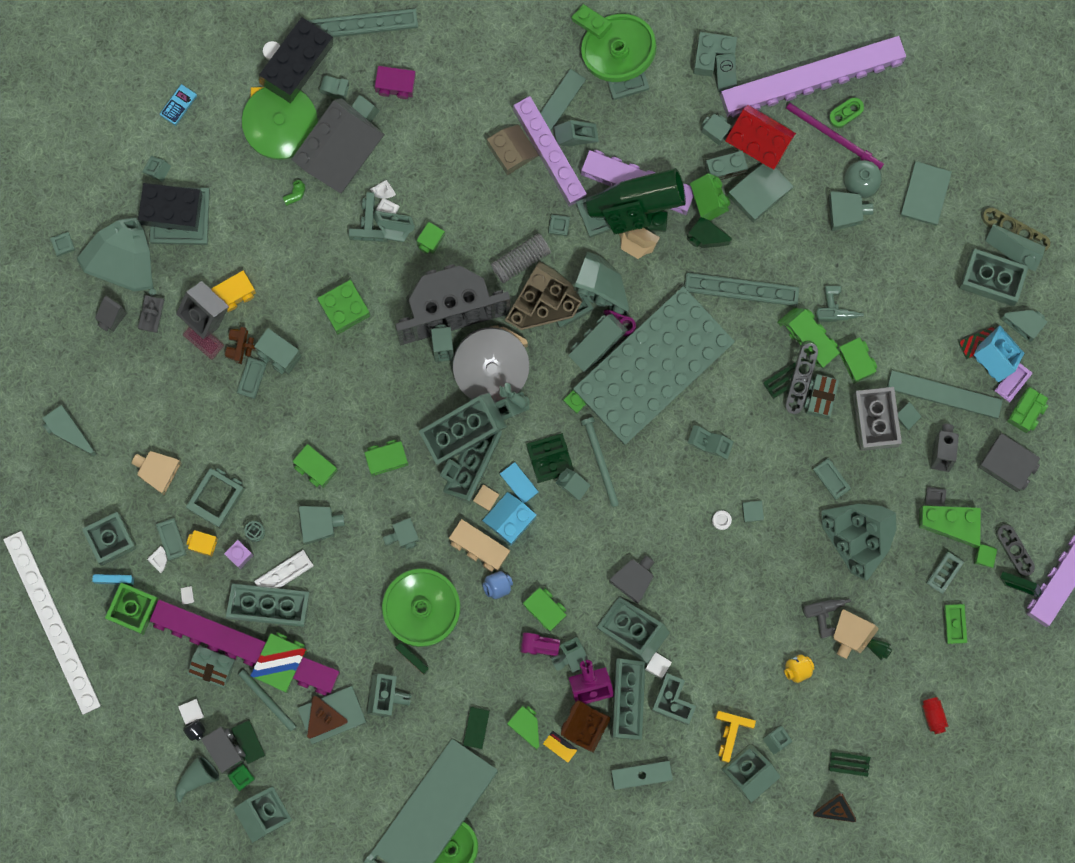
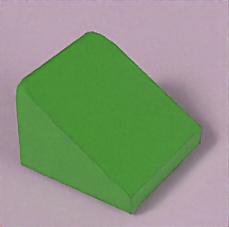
(985, 556)

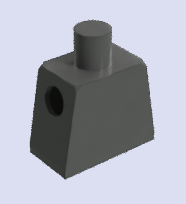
(945, 449)
(634, 578)

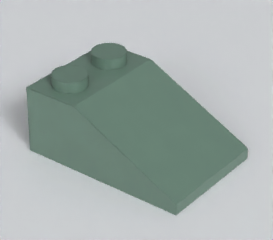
(633, 629)

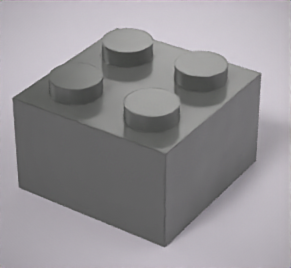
(202, 310)
(223, 749)

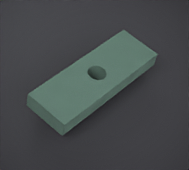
(653, 772)

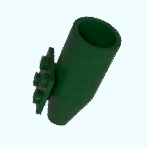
(630, 200)

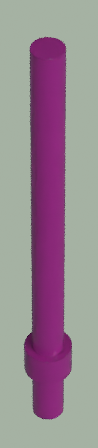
(865, 155)

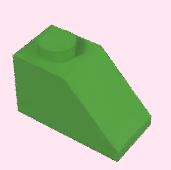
(526, 725)

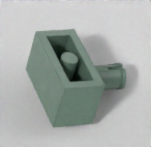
(384, 695)

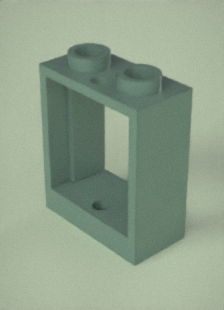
(234, 483)

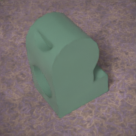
(334, 87)

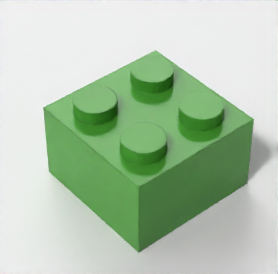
(343, 307)
(132, 608)

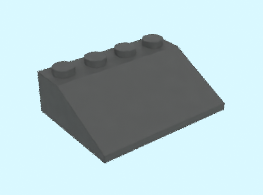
(338, 145)

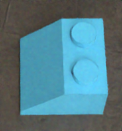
(999, 354)
(509, 518)

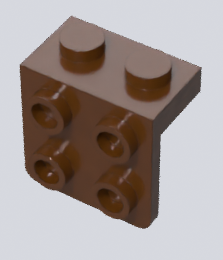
(584, 726)

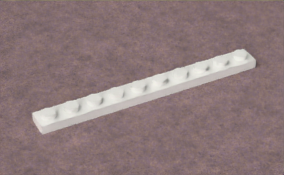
(52, 622)

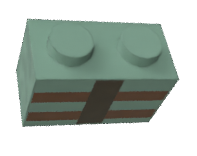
(727, 165)
(822, 396)
(211, 666)

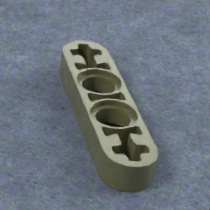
(1017, 225)

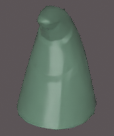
(198, 774)

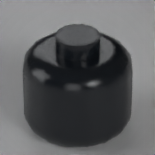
(194, 730)

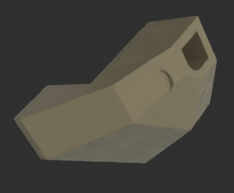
(544, 300)

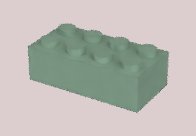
(462, 428)

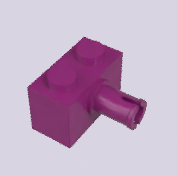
(591, 684)

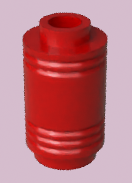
(935, 715)

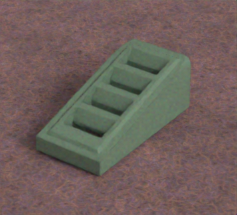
(943, 561)

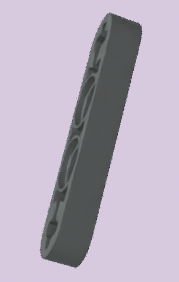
(801, 377)

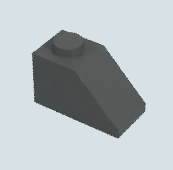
(109, 314)

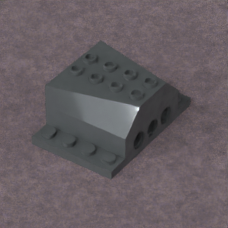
(450, 299)

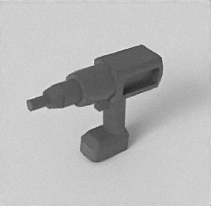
(821, 610)

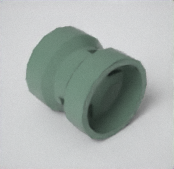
(254, 531)

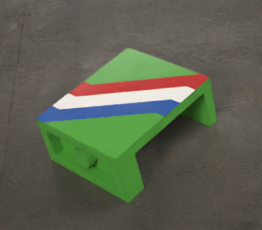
(278, 662)

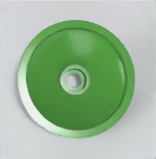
(465, 846)

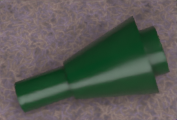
(880, 648)

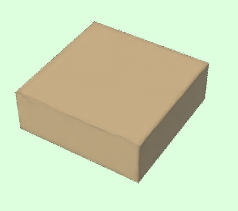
(486, 498)

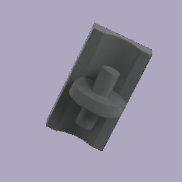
(151, 314)

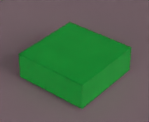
(241, 777)

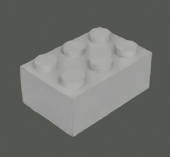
(877, 418)

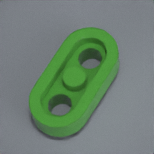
(846, 113)

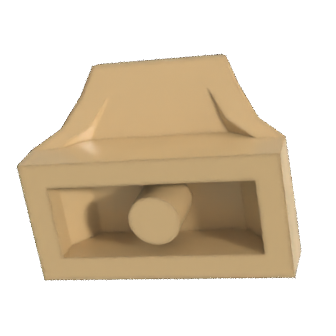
(638, 242)

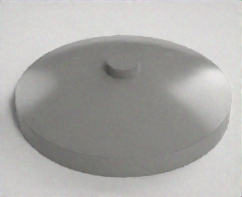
(488, 361)

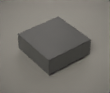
(935, 497)

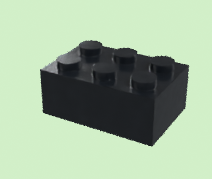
(170, 207)

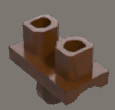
(240, 337)

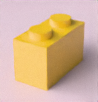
(235, 290)

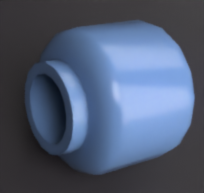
(497, 585)

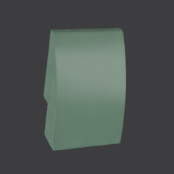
(760, 191)

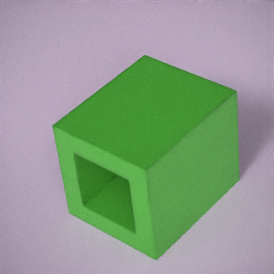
(430, 238)

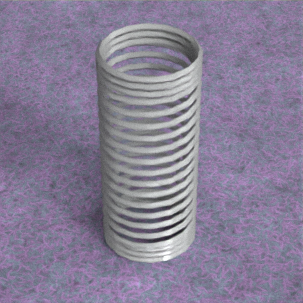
(541, 244)

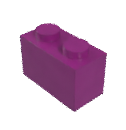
(395, 82)

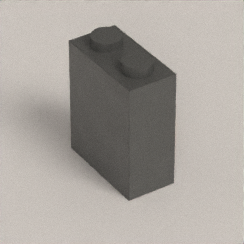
(1010, 463)

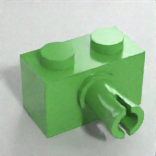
(709, 196)

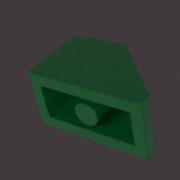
(707, 235)

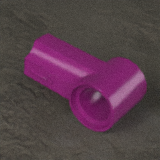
(535, 644)

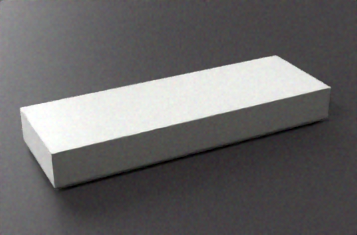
(286, 571)

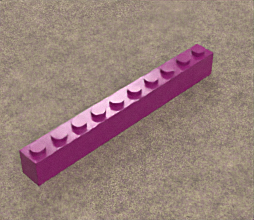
(235, 644)

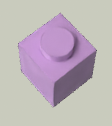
(239, 554)

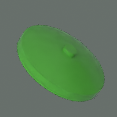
(622, 51)
(276, 126)
(421, 607)

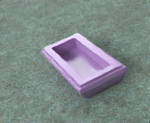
(1012, 384)

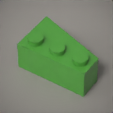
(804, 328)
(956, 523)

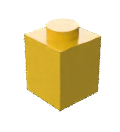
(202, 543)

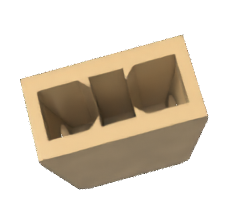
(157, 470)
(853, 633)

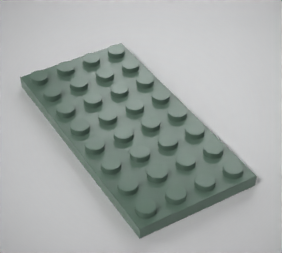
(653, 365)

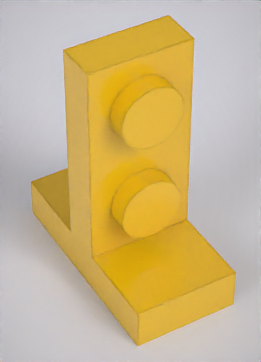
(730, 732)

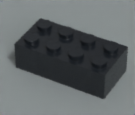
(296, 60)

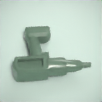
(833, 312)

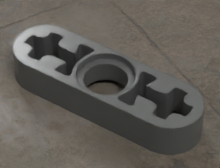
(1027, 560)

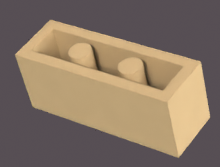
(479, 546)

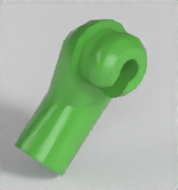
(297, 193)

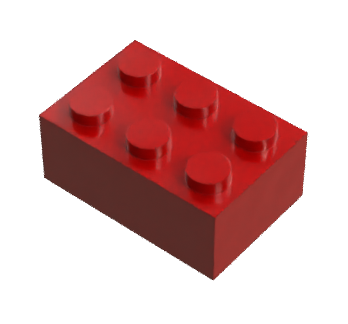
(760, 137)

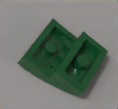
(549, 457)

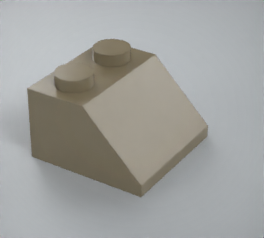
(511, 148)

